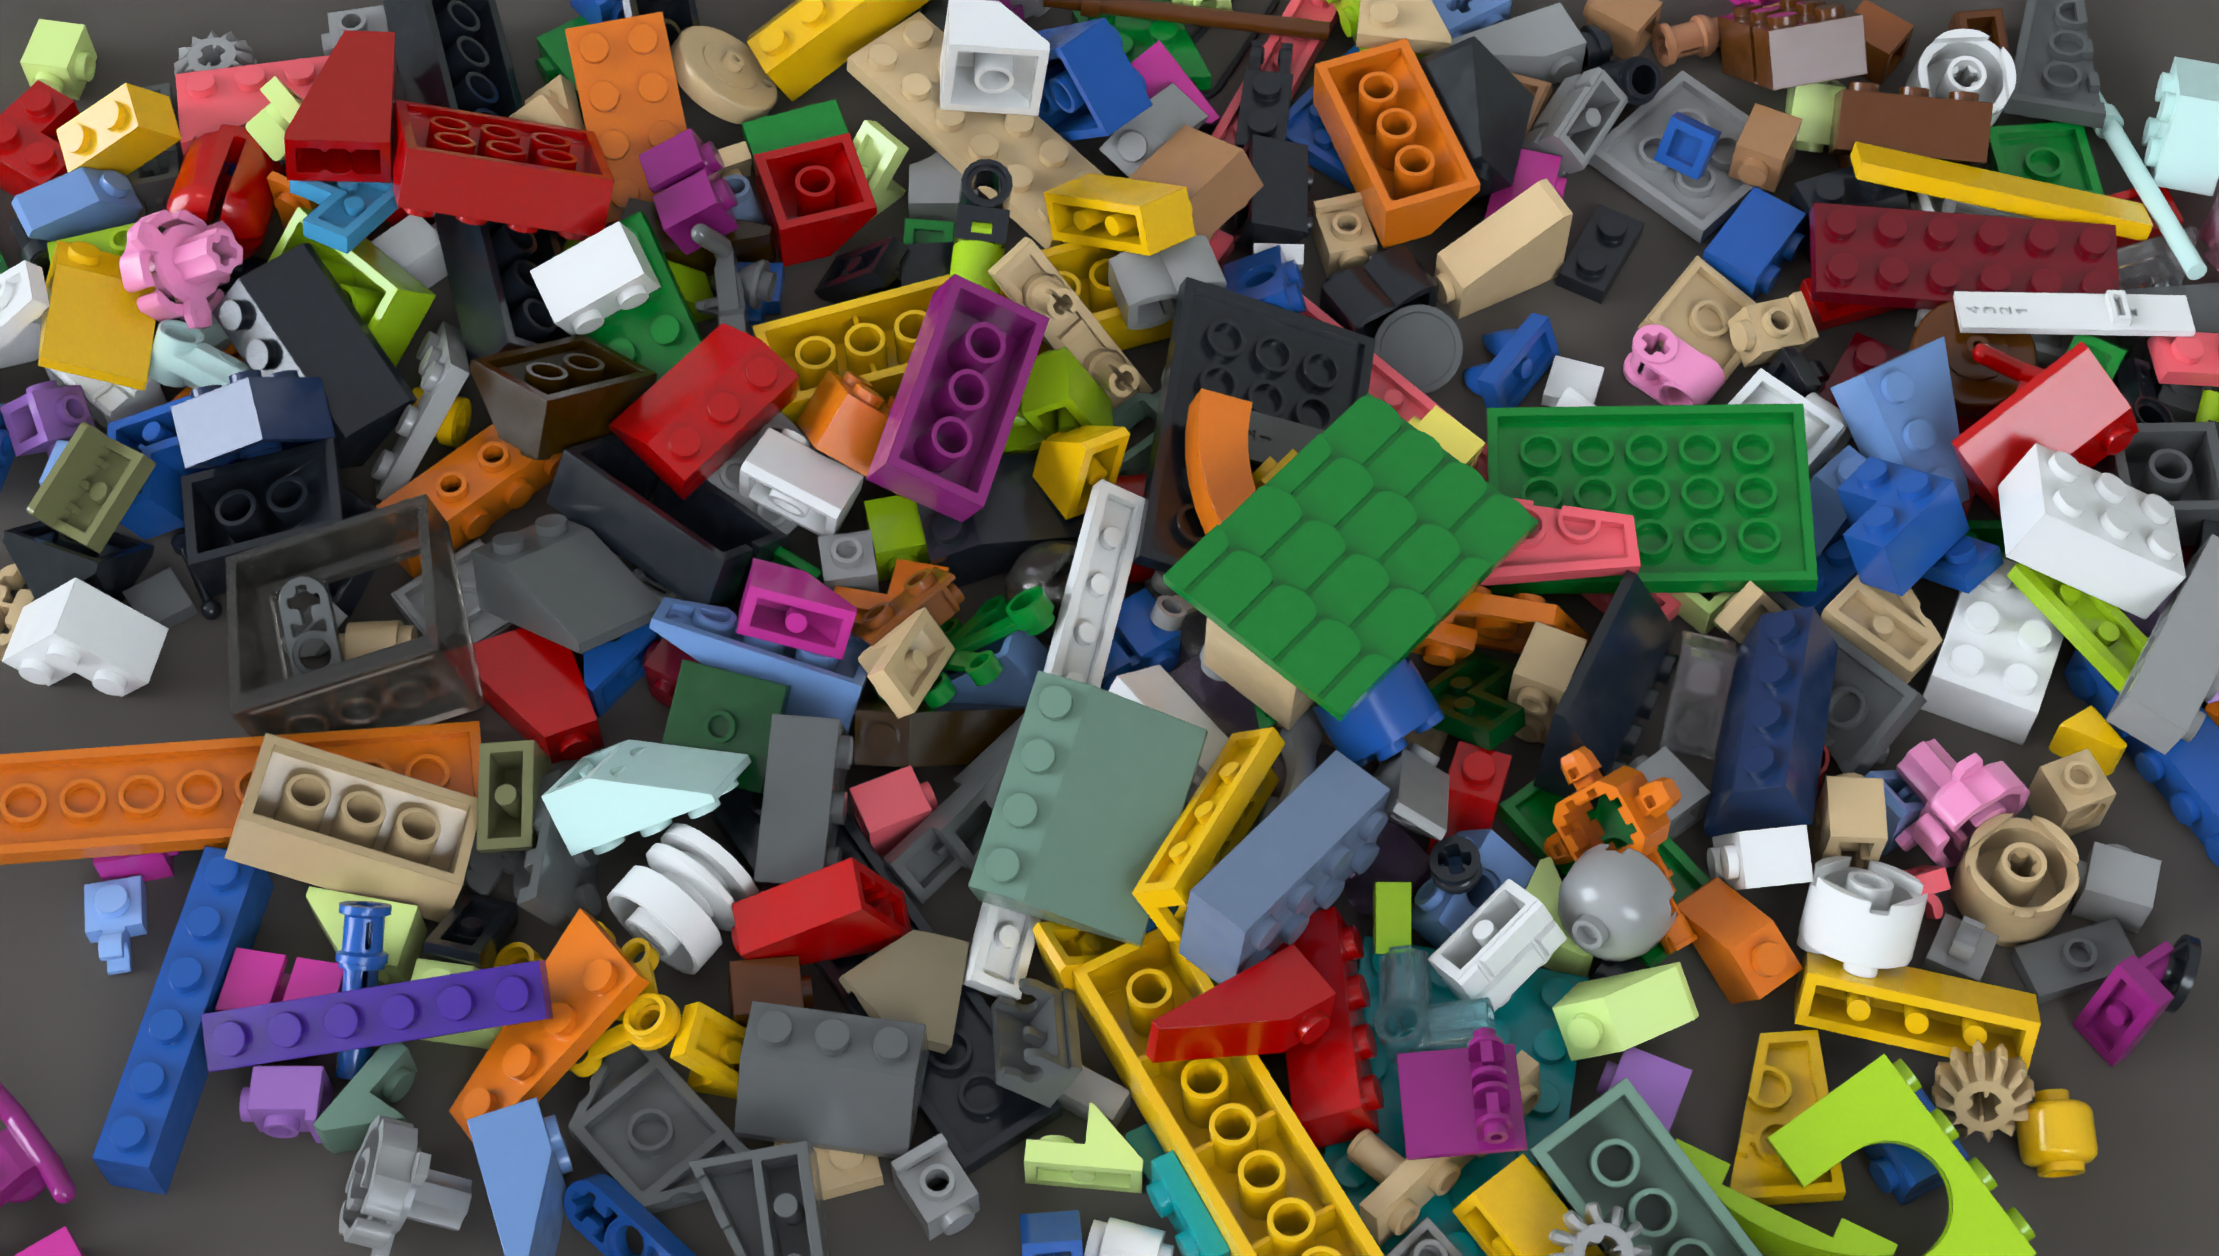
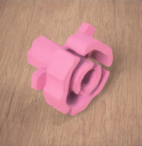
(186, 264)
(1955, 799)

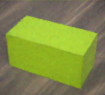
(1391, 915)

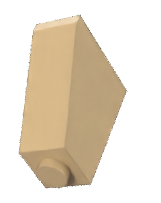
(1505, 252)

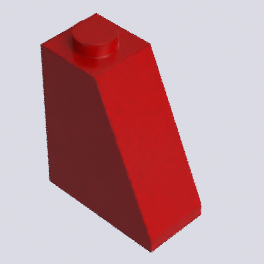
(539, 693)
(822, 916)

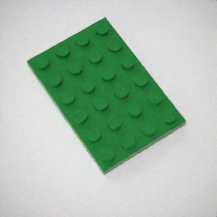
(1709, 487)

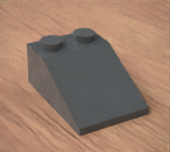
(561, 584)

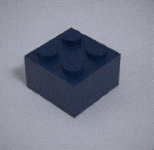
(251, 418)

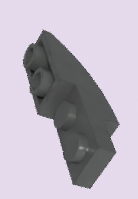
(956, 827)

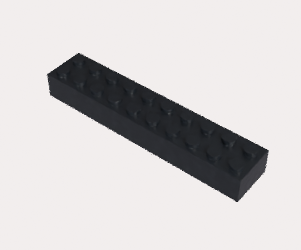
(460, 60)

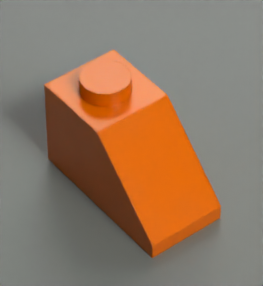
(1738, 942)

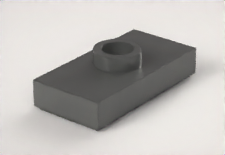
(2071, 960)

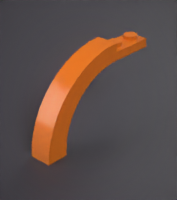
(1223, 480)

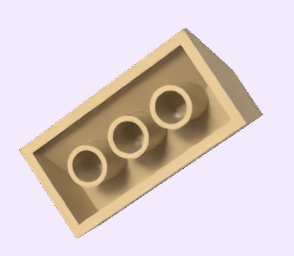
(354, 827)

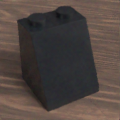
(1484, 109)

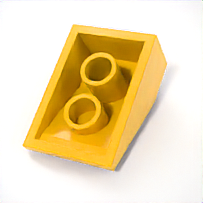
(93, 320)

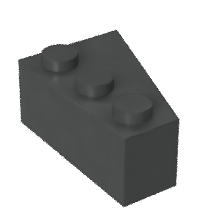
(802, 798)
(768, 1200)

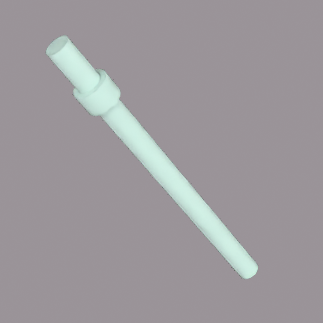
(2150, 193)

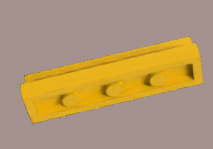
(1210, 825)

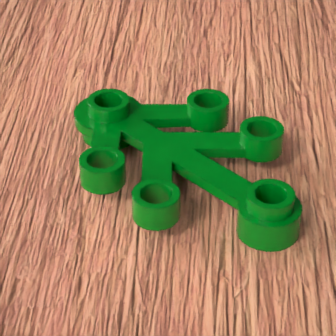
(1026, 612)

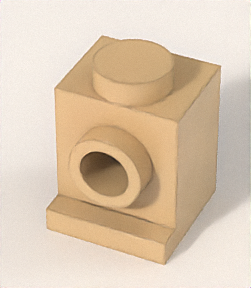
(1342, 232)
(1767, 326)

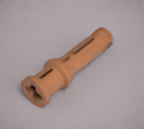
(1686, 39)

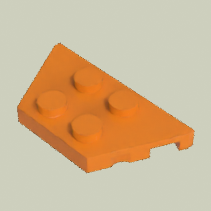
(1507, 621)

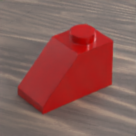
(1475, 789)

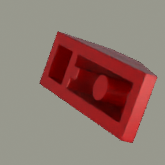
(1248, 1014)

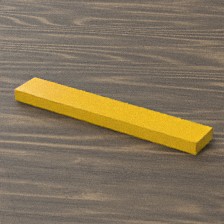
(1997, 190)

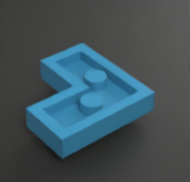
(345, 210)

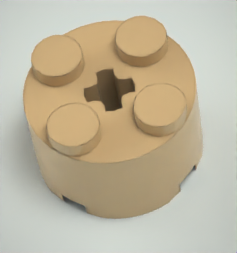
(2016, 877)

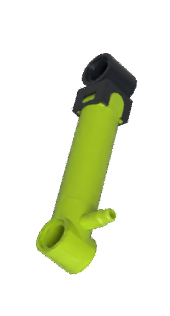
(982, 228)

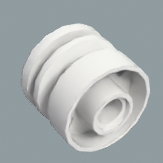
(682, 897)

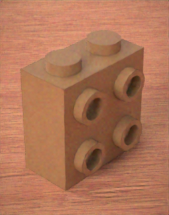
(1214, 171)

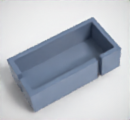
(1285, 870)

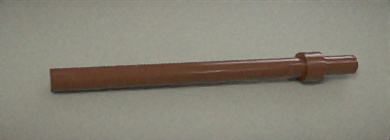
(1198, 16)

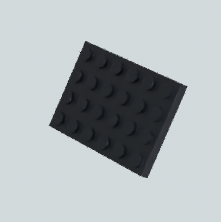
(1249, 352)

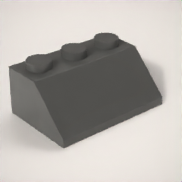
(830, 1080)

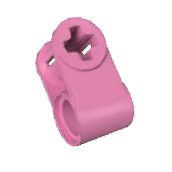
(1675, 373)

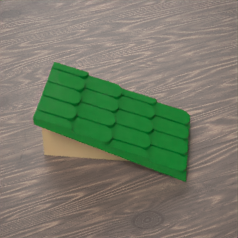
(1344, 563)

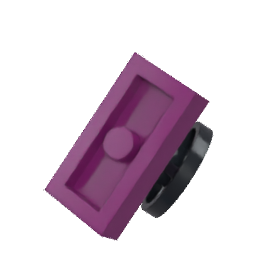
(2137, 996)

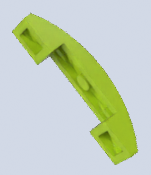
(1777, 1233)

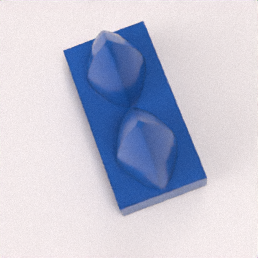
(1519, 362)

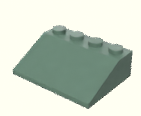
(1085, 807)

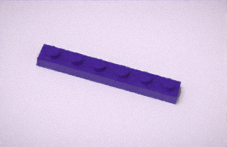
(377, 1016)

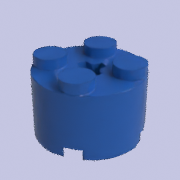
(1384, 717)

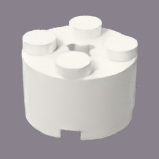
(1969, 64)
(1862, 915)

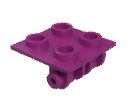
(1462, 1099)

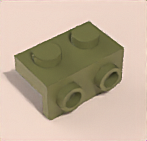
(90, 487)

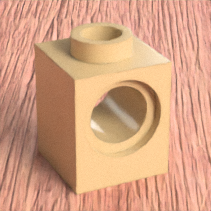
(2071, 793)

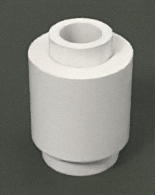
(1126, 1239)

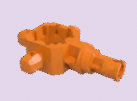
(1642, 804)

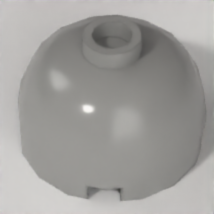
(1615, 903)

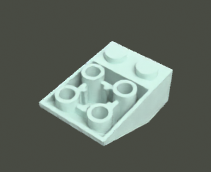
(636, 790)

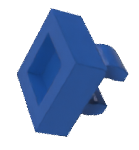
(1687, 145)

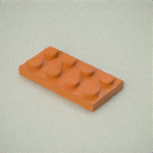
(626, 96)

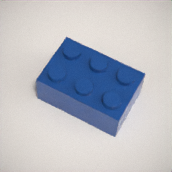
(1089, 81)

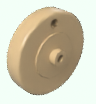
(722, 75)

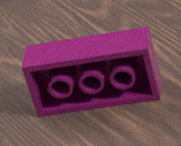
(958, 399)

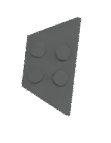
(646, 1126)

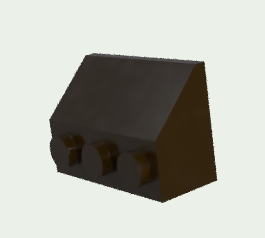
(558, 393)

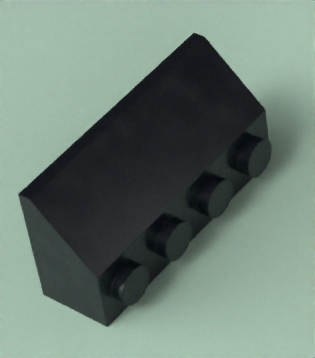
(301, 320)
(1611, 687)

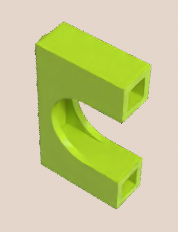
(1883, 1108)

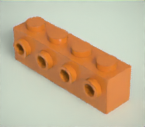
(477, 487)

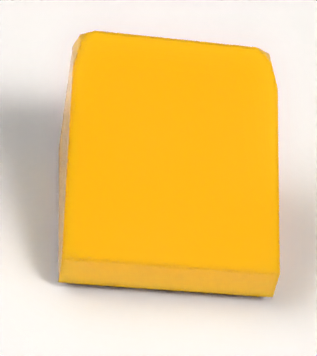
(2091, 732)

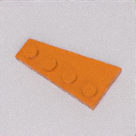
(588, 990)

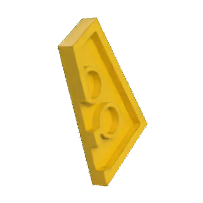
(1783, 1083)

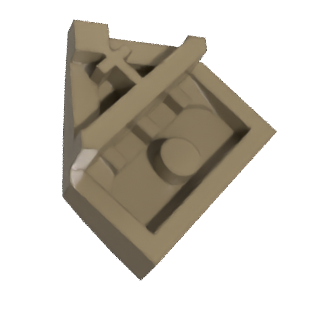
(914, 983)

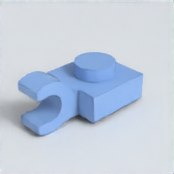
(112, 916)

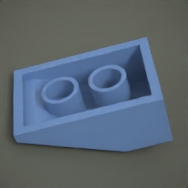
(523, 1175)

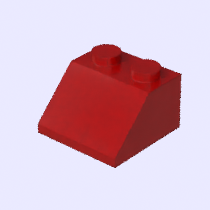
(813, 197)

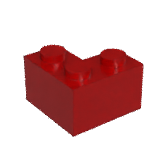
(29, 138)

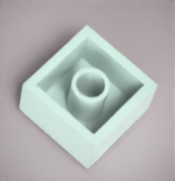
(2185, 133)

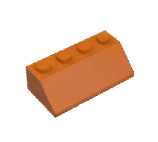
(1393, 140)

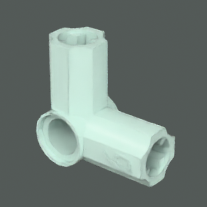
(192, 356)

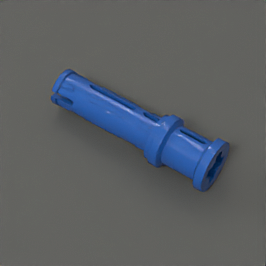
(361, 960)

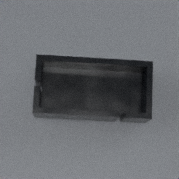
(689, 546)

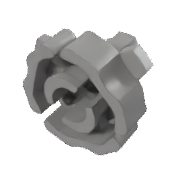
(395, 1184)

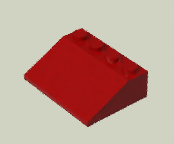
(499, 171)

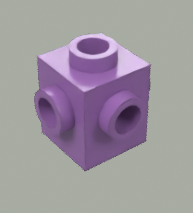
(52, 410)

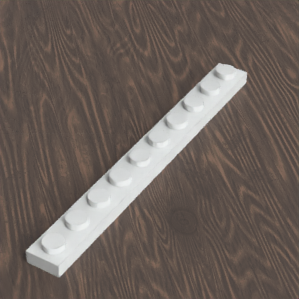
(1078, 652)

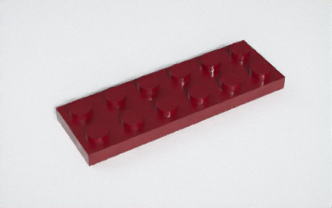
(1926, 255)

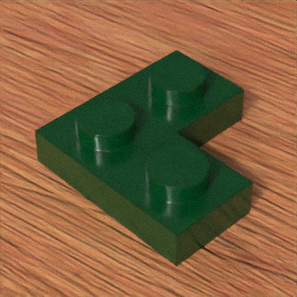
(1471, 701)

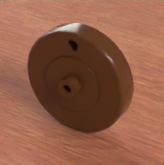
(1974, 386)

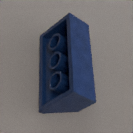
(1773, 725)

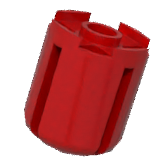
(243, 199)

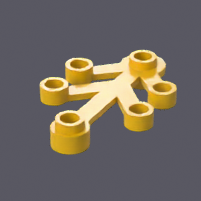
(636, 1017)

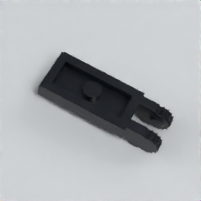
(1265, 96)

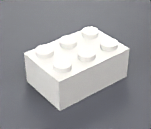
(2091, 531)
(1993, 660)

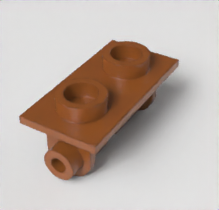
(923, 589)

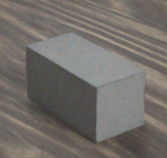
(1094, 1088)

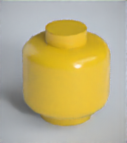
(2057, 1135)

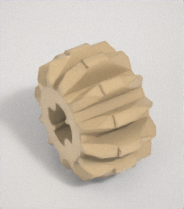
(1983, 1090)

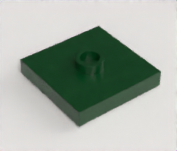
(726, 714)

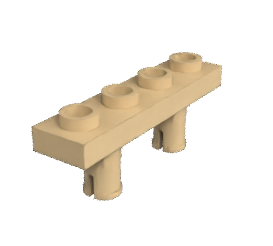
(1036, 284)
(1412, 1183)

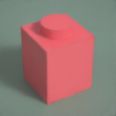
(891, 807)

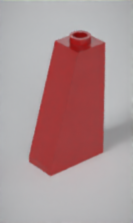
(347, 115)

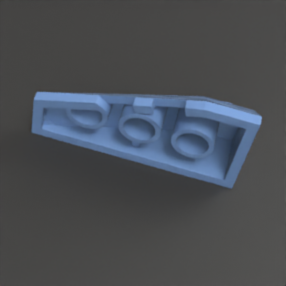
(819, 683)

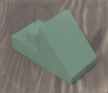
(377, 1084)

